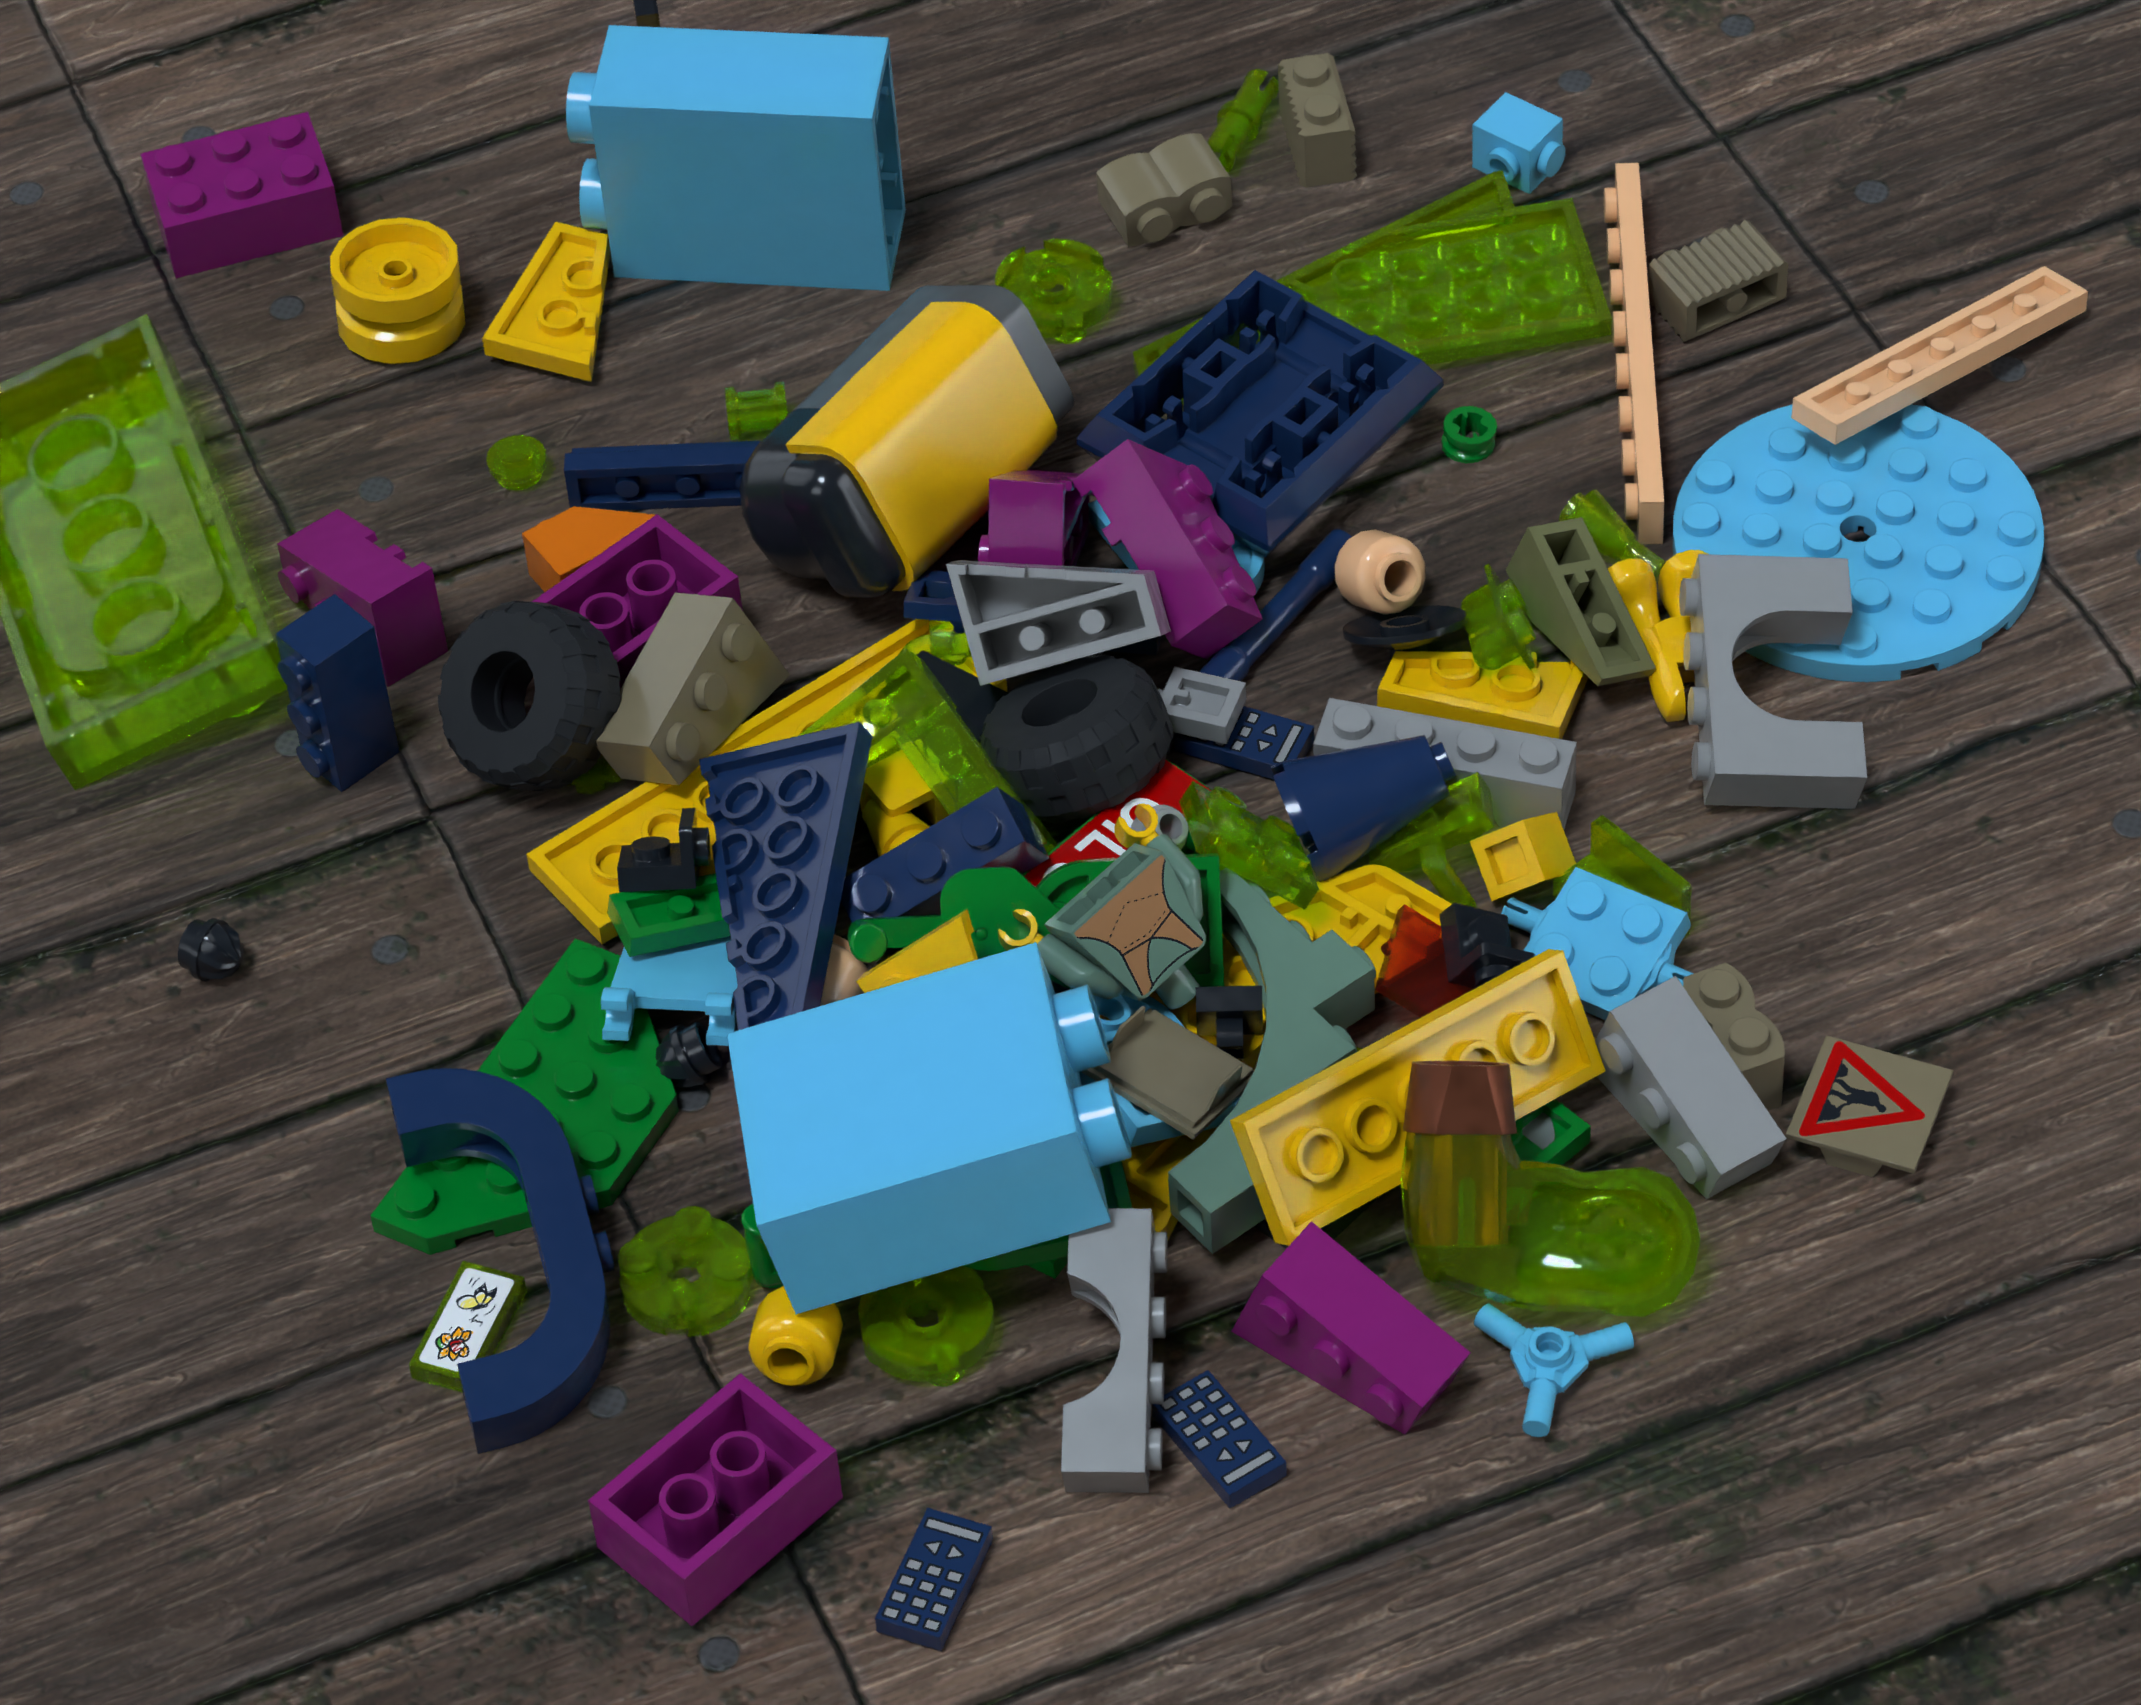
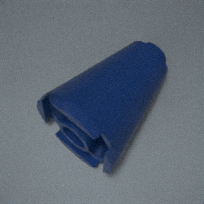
(1360, 797)

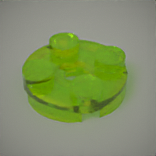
(1064, 262)
(680, 1242)
(932, 1352)

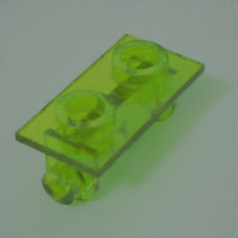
(1498, 623)

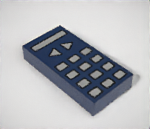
(1254, 744)
(1219, 1439)
(934, 1579)

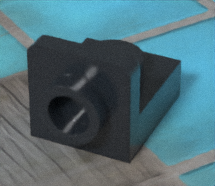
(663, 865)
(1477, 945)

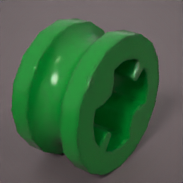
(1469, 449)

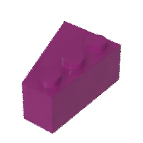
(1035, 519)
(1173, 529)
(398, 600)
(1350, 1331)

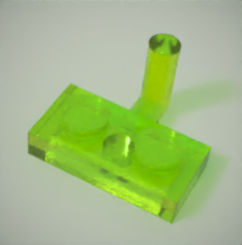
(1424, 842)

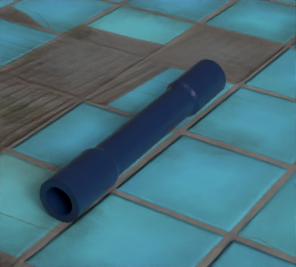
(1313, 576)

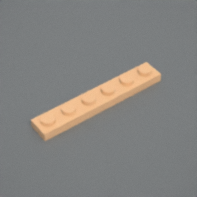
(1939, 355)

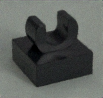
(1229, 1015)

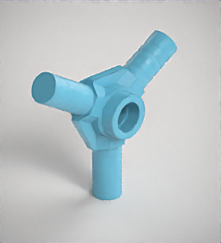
(1549, 1359)

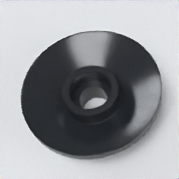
(1405, 630)

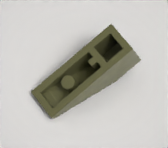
(1578, 602)

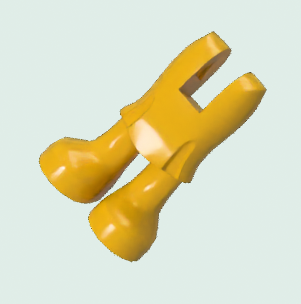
(1661, 638)

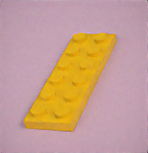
(1341, 1130)

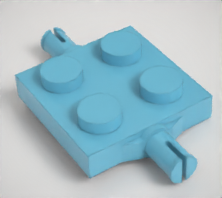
(1610, 937)

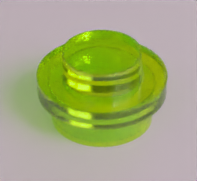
(517, 461)

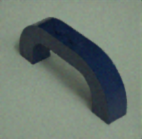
(493, 1119)

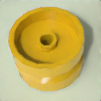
(397, 290)

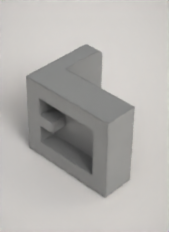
(1203, 704)

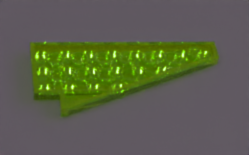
(1458, 279)

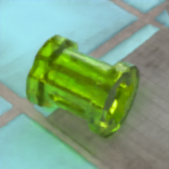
(755, 409)

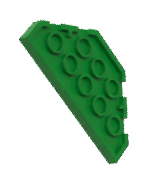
(598, 1090)

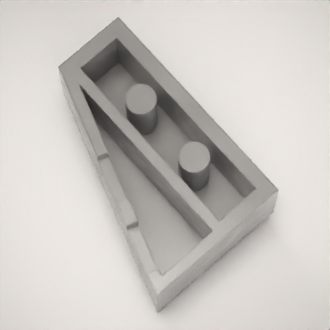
(1051, 614)
(1686, 1089)

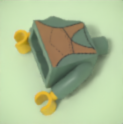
(1129, 924)

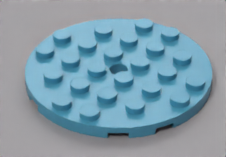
(1945, 518)

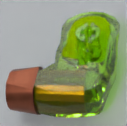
(1531, 1227)

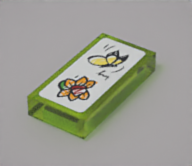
(467, 1323)

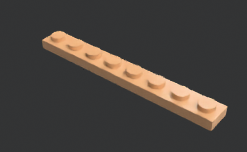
(1636, 366)

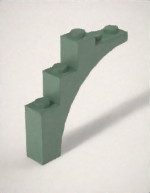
(1307, 1003)

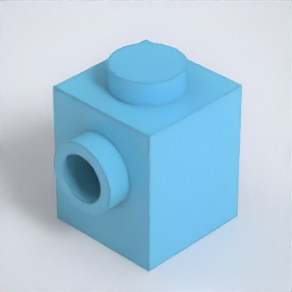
(1519, 141)

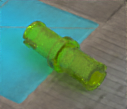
(1241, 118)

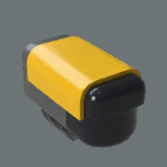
(903, 441)

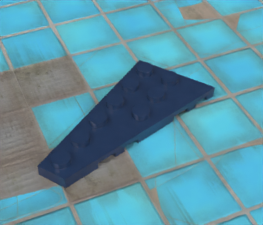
(782, 861)

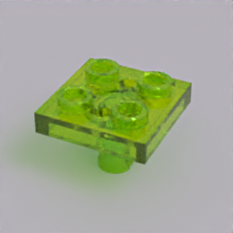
(1252, 847)

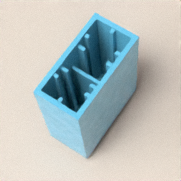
(742, 156)
(925, 1126)

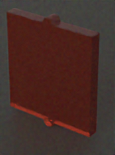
(1416, 965)

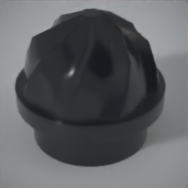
(210, 949)
(686, 1056)

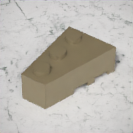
(689, 689)

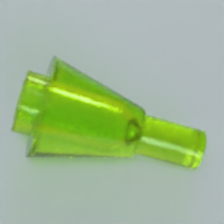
(1608, 530)

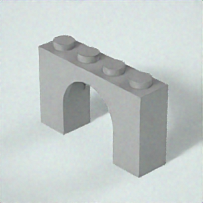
(1742, 749)

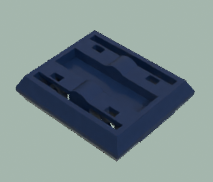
(1272, 419)

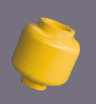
(791, 1345)

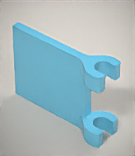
(674, 979)

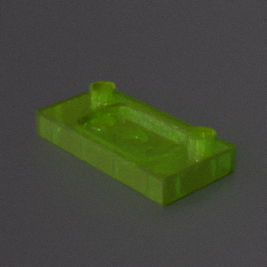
(123, 559)

